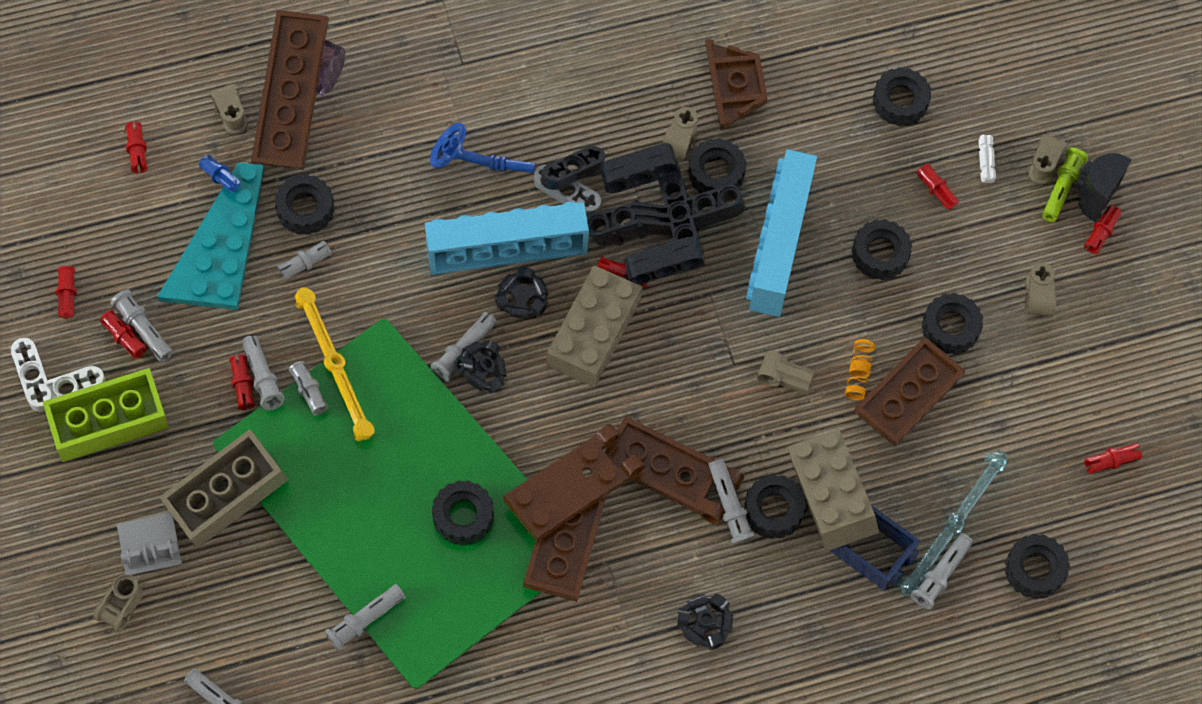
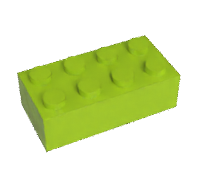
(105, 415)

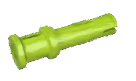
(1068, 174)

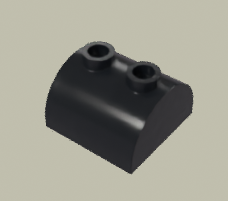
(1100, 182)

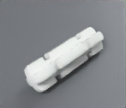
(987, 159)

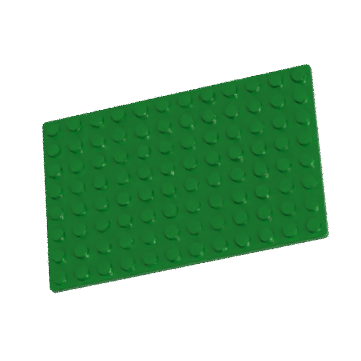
(367, 504)

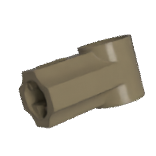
(778, 371)

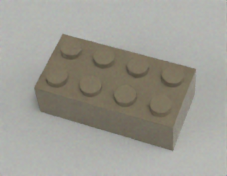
(594, 326)
(224, 488)
(833, 490)

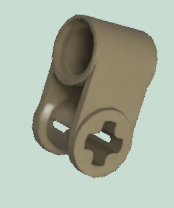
(230, 108)
(681, 134)
(1046, 159)
(1040, 291)
(118, 608)

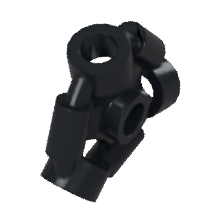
(522, 294)
(482, 357)
(706, 620)

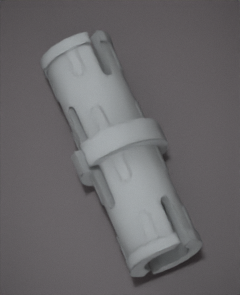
(304, 260)
(308, 388)

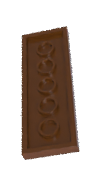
(290, 89)

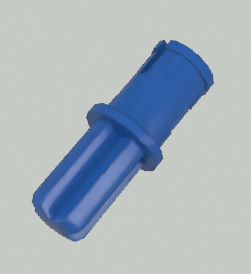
(219, 173)

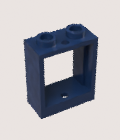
(896, 534)

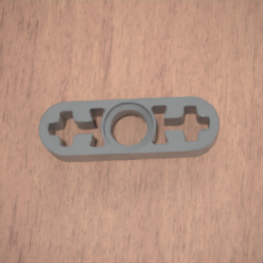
(586, 193)

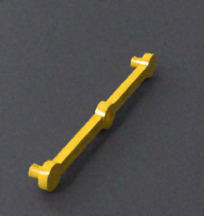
(362, 429)

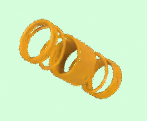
(859, 369)

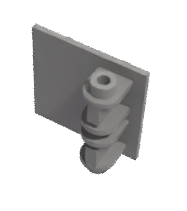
(149, 544)

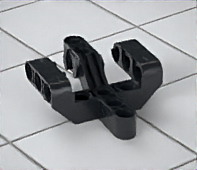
(686, 250)

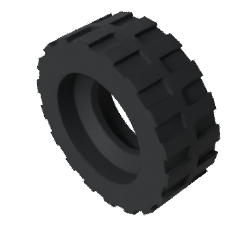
(901, 78)
(712, 149)
(304, 185)
(885, 230)
(958, 304)
(775, 527)
(463, 533)
(1037, 545)

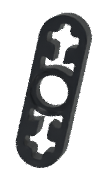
(567, 176)

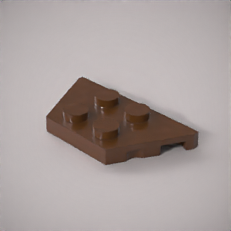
(735, 82)

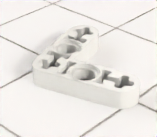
(51, 387)

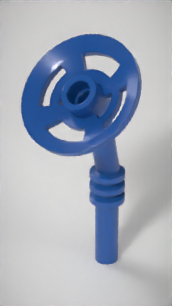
(454, 150)

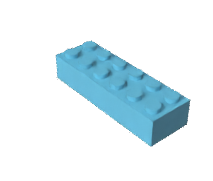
(780, 232)
(507, 237)

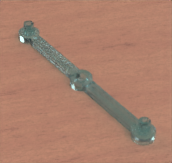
(954, 523)

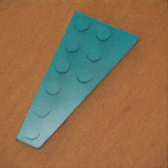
(217, 256)

